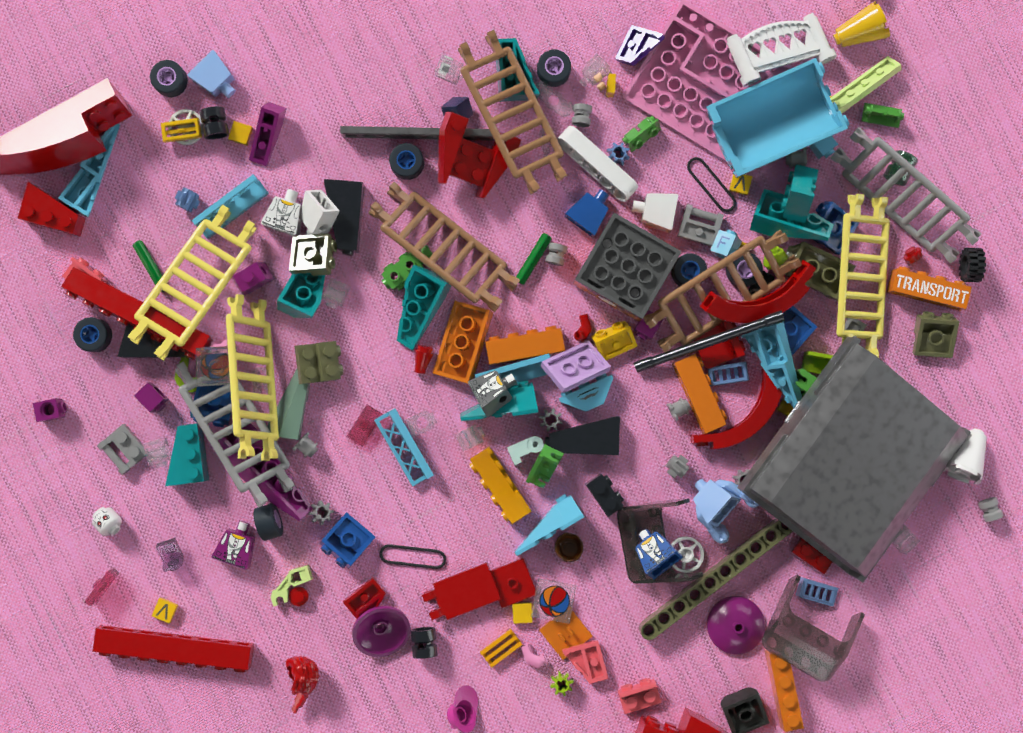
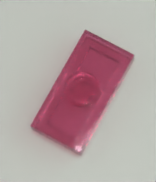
(364, 425)
(101, 587)

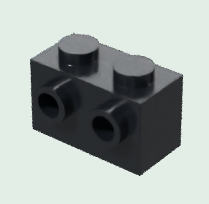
(604, 495)

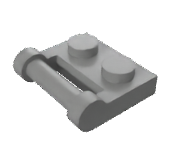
(699, 231)
(128, 445)

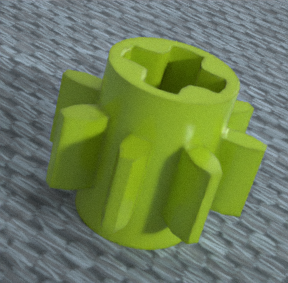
(560, 677)

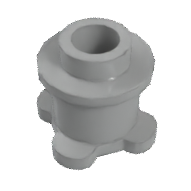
(797, 157)
(679, 408)
(306, 446)

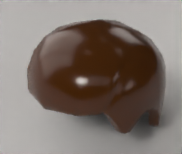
(568, 547)

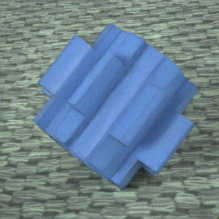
(623, 153)
(187, 199)

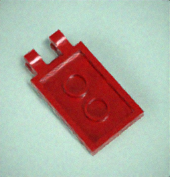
(463, 592)

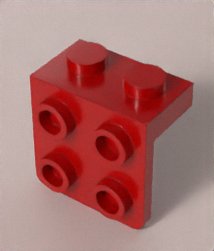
(723, 351)

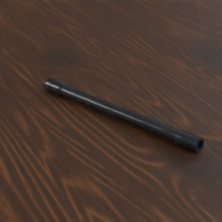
(766, 321)

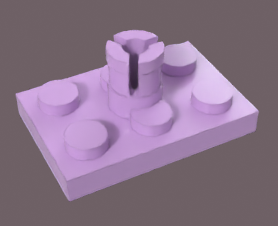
(575, 366)

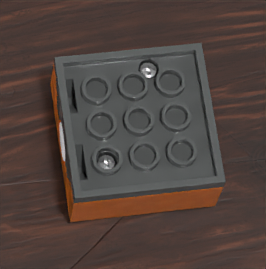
(627, 267)

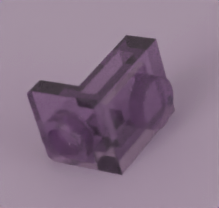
(170, 554)

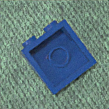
(833, 214)
(797, 328)
(213, 405)
(346, 541)

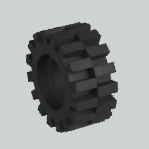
(972, 265)

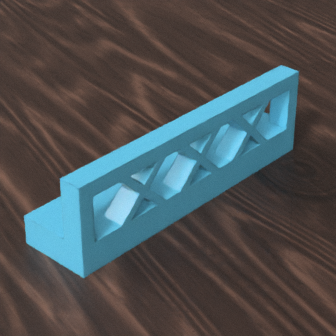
(237, 200)
(522, 370)
(410, 443)

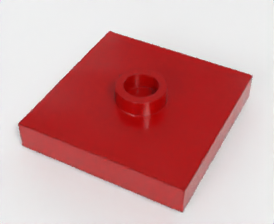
(513, 582)

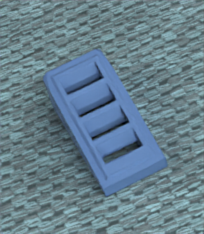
(735, 366)
(802, 589)

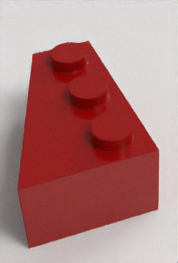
(48, 212)

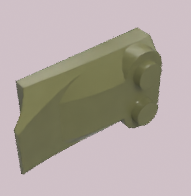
(827, 272)

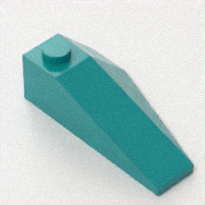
(301, 295)
(422, 299)
(522, 403)

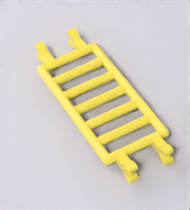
(854, 215)
(171, 339)
(245, 436)

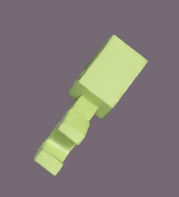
(282, 589)

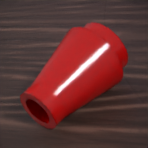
(423, 356)

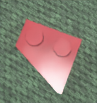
(588, 660)

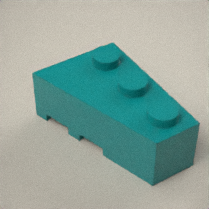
(799, 193)

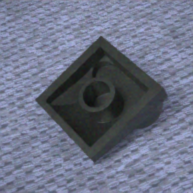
(744, 710)

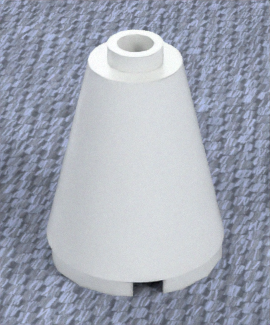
(970, 458)

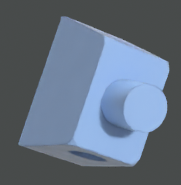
(213, 76)

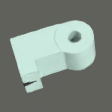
(531, 444)

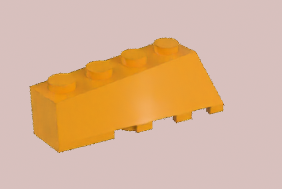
(500, 484)

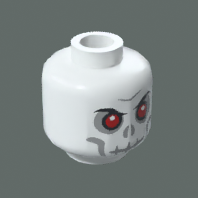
(106, 521)

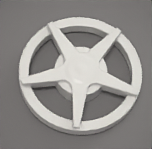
(173, 117)
(688, 554)

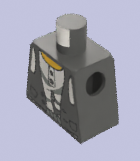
(492, 391)

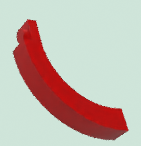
(752, 310)
(753, 422)

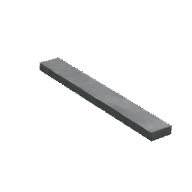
(408, 133)

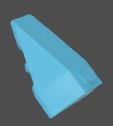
(560, 517)

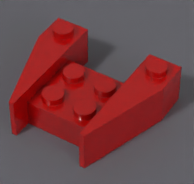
(468, 159)

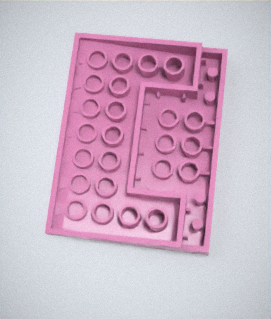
(690, 73)

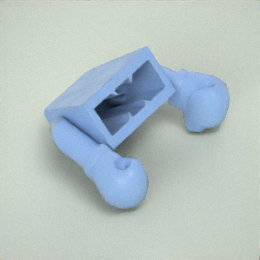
(714, 504)

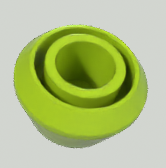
(779, 255)

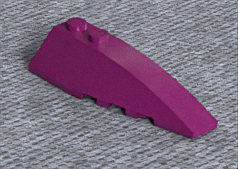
(292, 502)

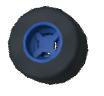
(403, 155)
(692, 264)
(86, 331)

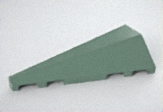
(292, 409)

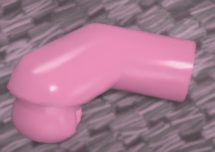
(532, 659)

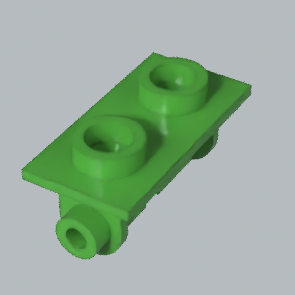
(882, 115)
(648, 128)

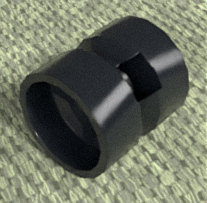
(214, 123)
(420, 636)

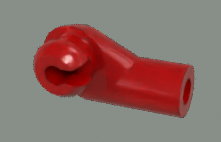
(585, 328)

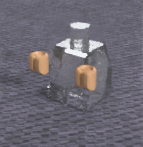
(595, 71)

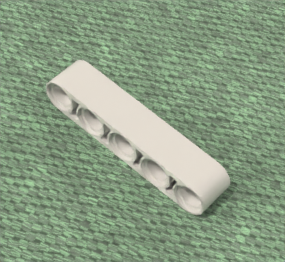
(597, 164)

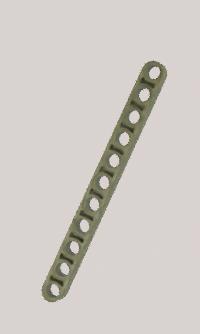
(719, 580)

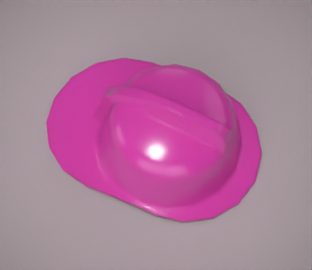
(464, 709)

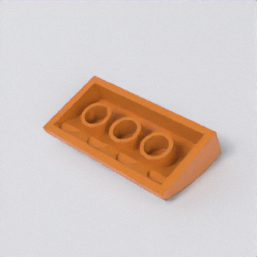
(463, 342)

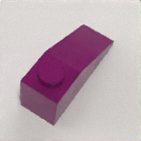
(267, 133)

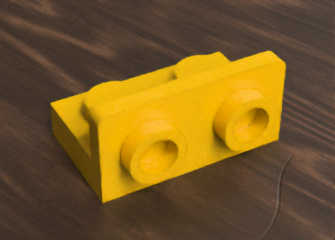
(614, 340)

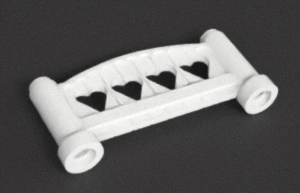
(751, 65)

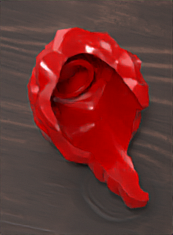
(305, 677)

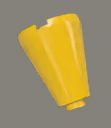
(863, 27)

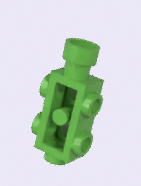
(401, 269)

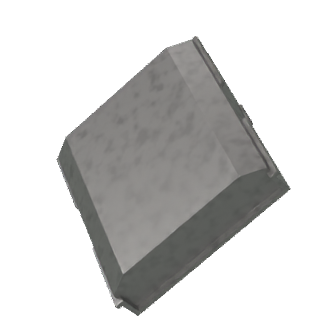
(853, 459)

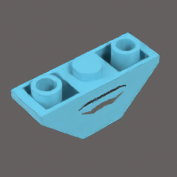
(588, 395)

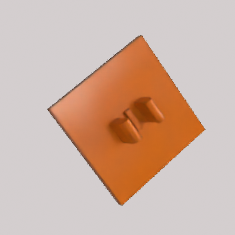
(565, 635)

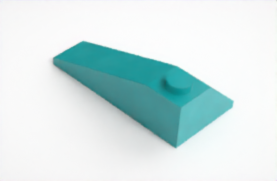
(769, 220)

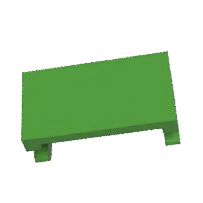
(804, 381)
(544, 466)

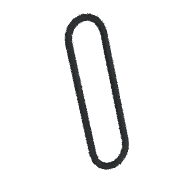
(703, 187)
(411, 564)

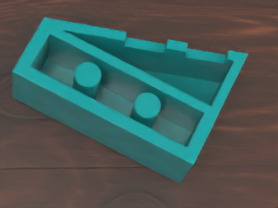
(512, 79)
(188, 457)

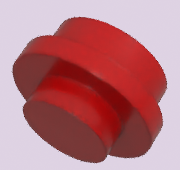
(913, 255)
(298, 596)

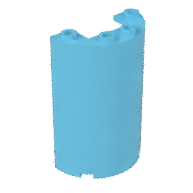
(775, 118)

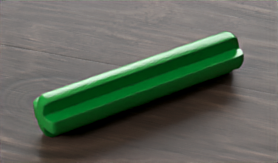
(533, 258)
(147, 261)

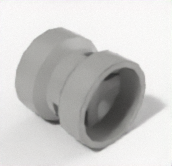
(581, 115)
(556, 254)
(990, 509)

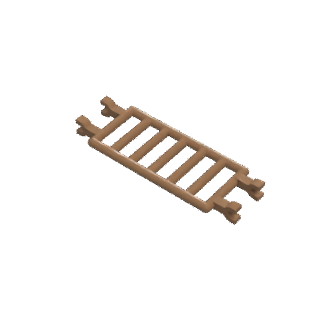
(541, 119)
(406, 200)
(779, 271)

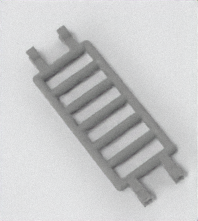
(949, 252)
(213, 438)

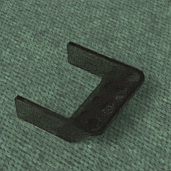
(636, 519)
(805, 644)

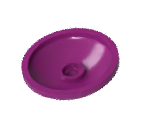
(726, 616)
(384, 638)

